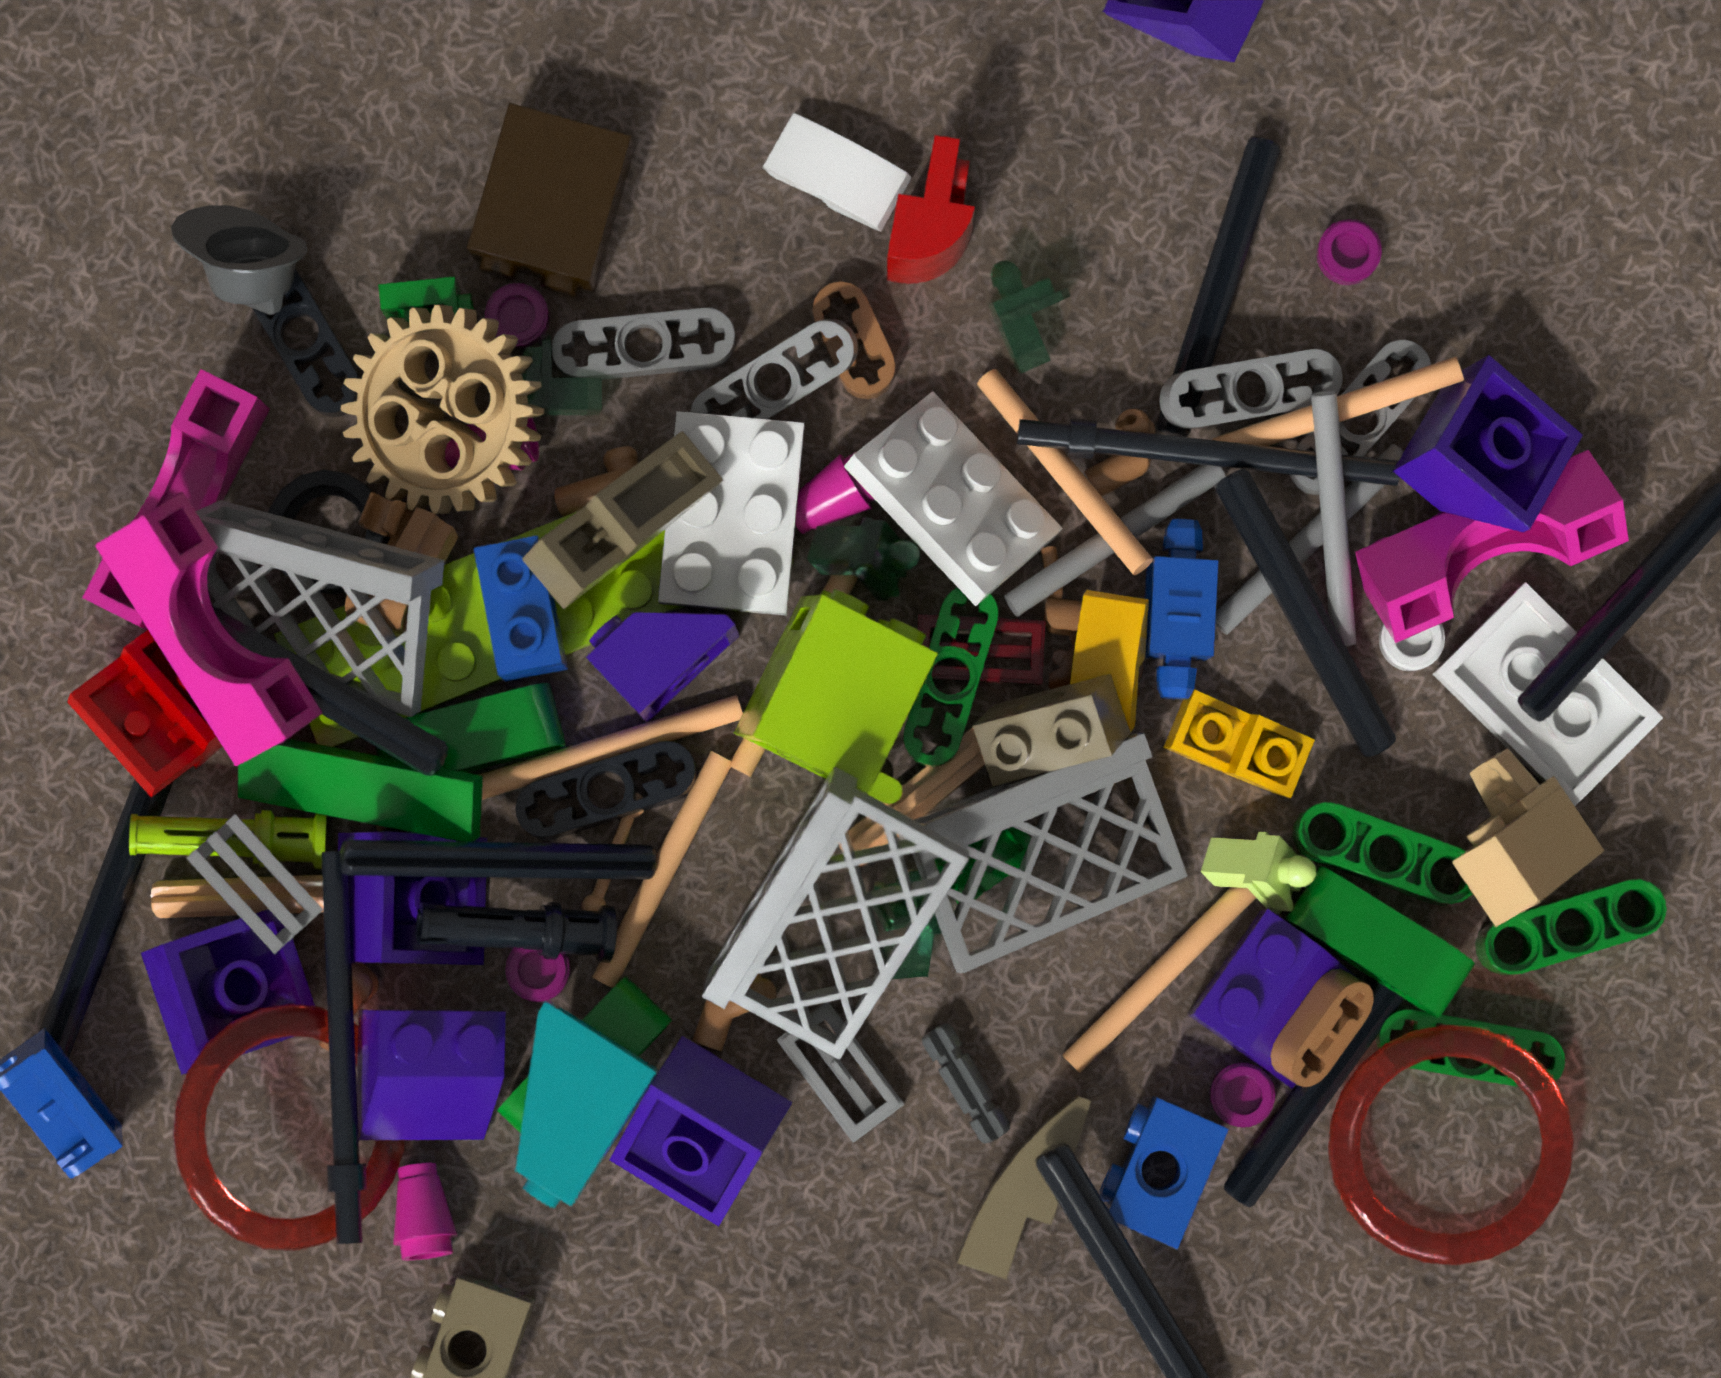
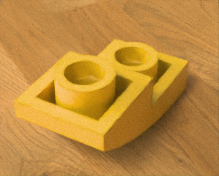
(1112, 642)
(1239, 743)

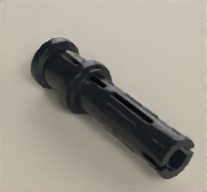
(546, 930)

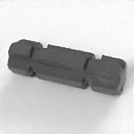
(966, 1083)

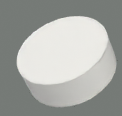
(1414, 652)

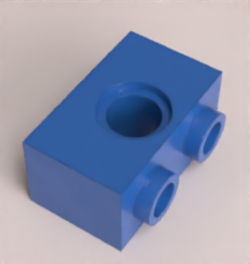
(519, 612)
(1164, 1210)

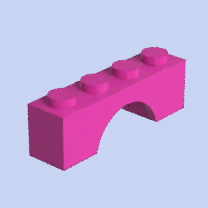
(201, 461)
(1418, 570)
(164, 572)

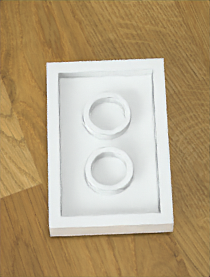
(953, 498)
(740, 537)
(1586, 731)

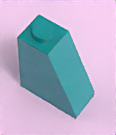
(574, 1104)

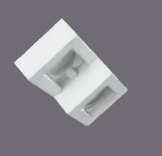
(837, 172)

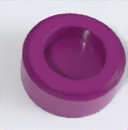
(1348, 252)
(519, 312)
(537, 977)
(1242, 1095)

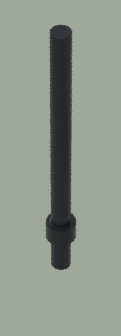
(1084, 438)
(346, 1174)

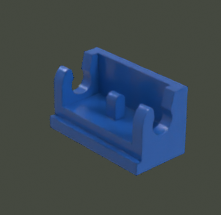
(59, 1104)

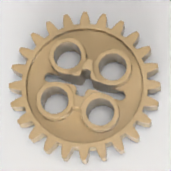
(466, 359)

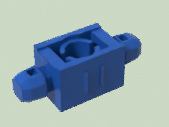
(1180, 608)

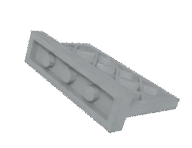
(337, 559)
(1016, 801)
(786, 887)

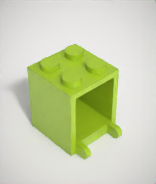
(838, 691)

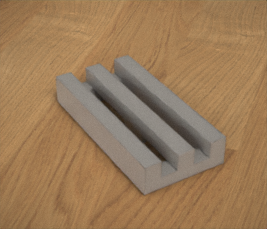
(217, 843)
(873, 1115)

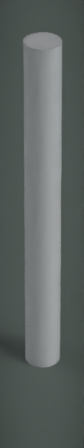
(1333, 514)
(1303, 546)
(1097, 549)

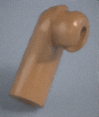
(1120, 470)
(576, 495)
(716, 1021)

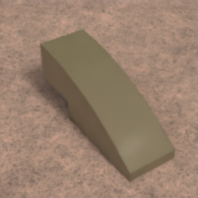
(622, 519)
(1018, 1194)

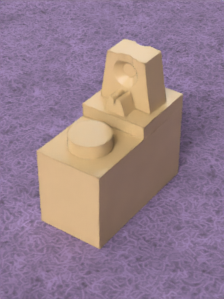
(1528, 841)

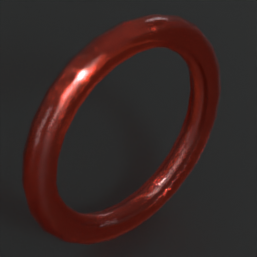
(1461, 1043)
(191, 1146)

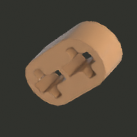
(867, 333)
(1322, 1027)

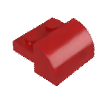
(936, 229)
(145, 716)

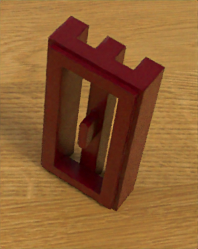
(991, 675)

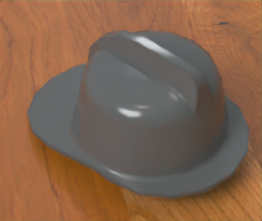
(241, 254)

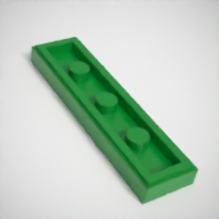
(364, 789)

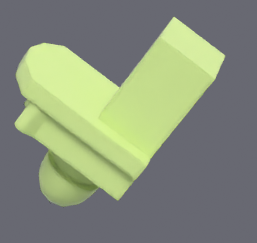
(1261, 865)

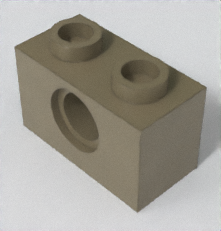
(1051, 730)
(481, 1307)

